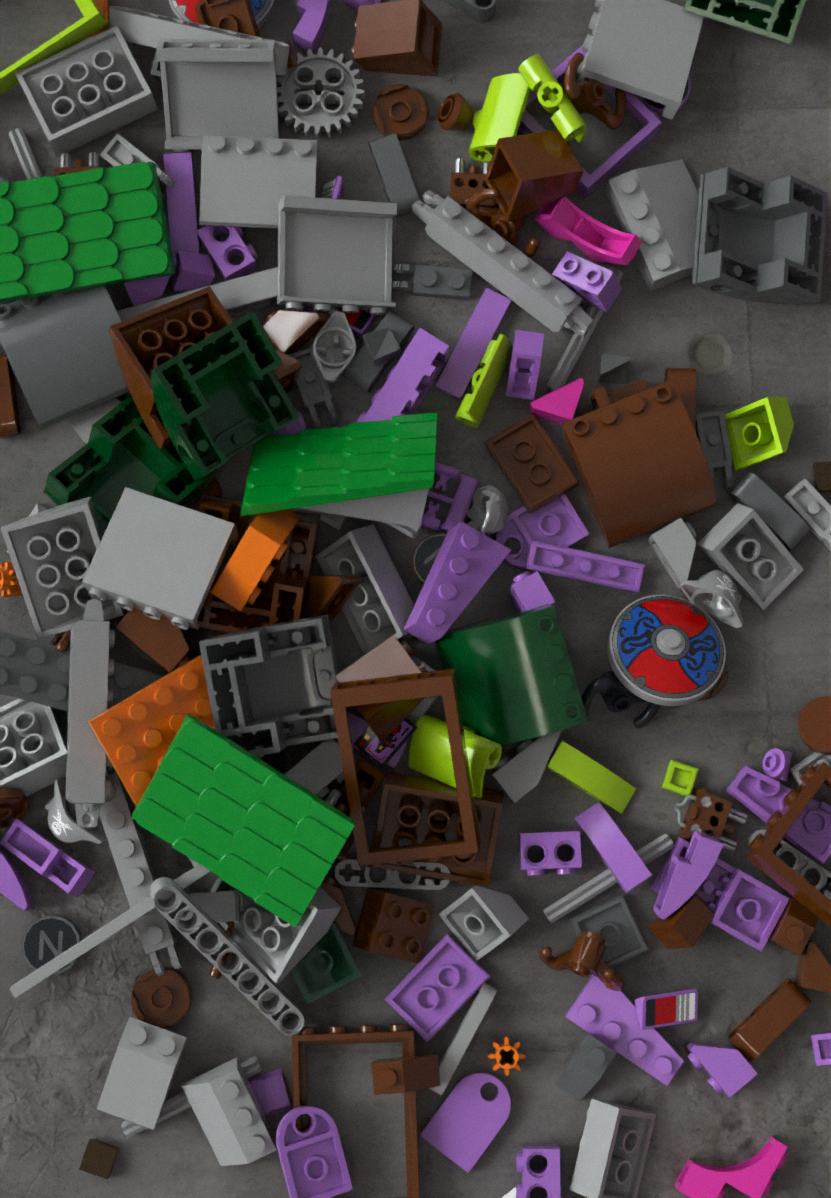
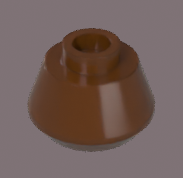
(455, 113)

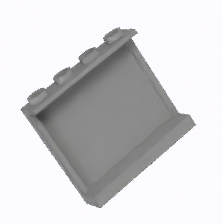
(642, 49)
(217, 90)
(335, 254)
(159, 558)

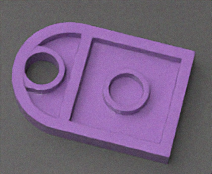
(552, 524)
(467, 1121)
(312, 1158)

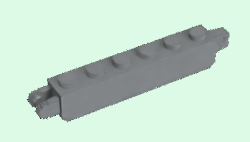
(501, 264)
(87, 699)
(136, 871)

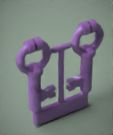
(459, 504)

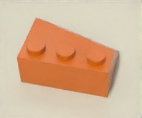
(253, 558)

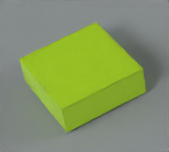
(680, 778)

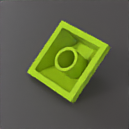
(759, 431)

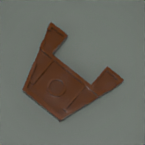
(233, 16)

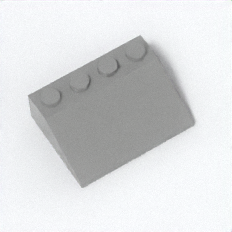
(87, 91)
(250, 175)
(661, 209)
(51, 561)
(31, 746)
(273, 941)

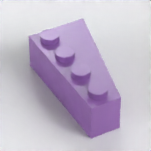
(409, 379)
(456, 576)

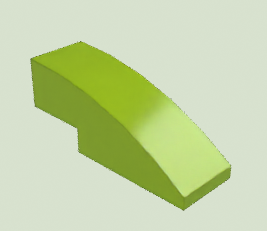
(591, 777)

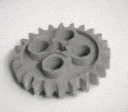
(317, 116)

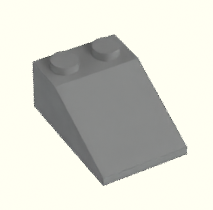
(750, 555)
(142, 1073)

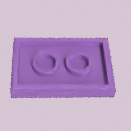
(437, 987)

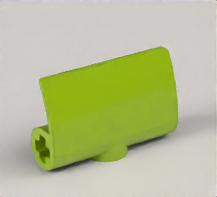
(499, 114)
(565, 114)
(485, 382)
(432, 753)

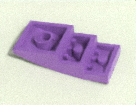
(739, 901)

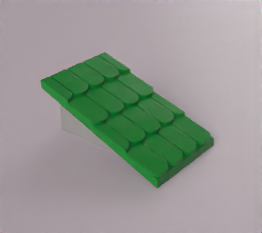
(82, 231)
(351, 471)
(242, 820)

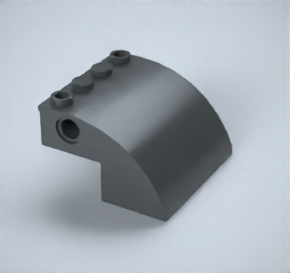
(760, 238)
(63, 352)
(272, 684)

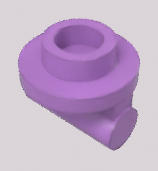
(777, 764)

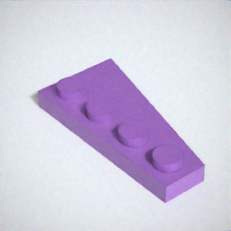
(765, 795)
(615, 1022)

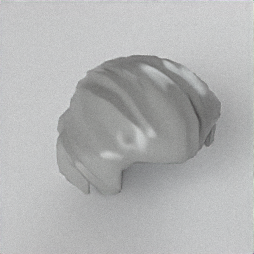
(488, 510)

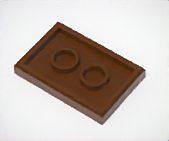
(532, 463)

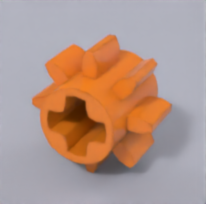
(8, 580)
(505, 1064)

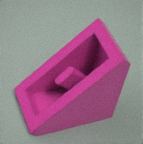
(560, 404)

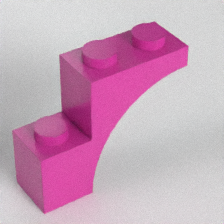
(593, 238)
(749, 1177)

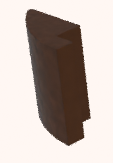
(157, 337)

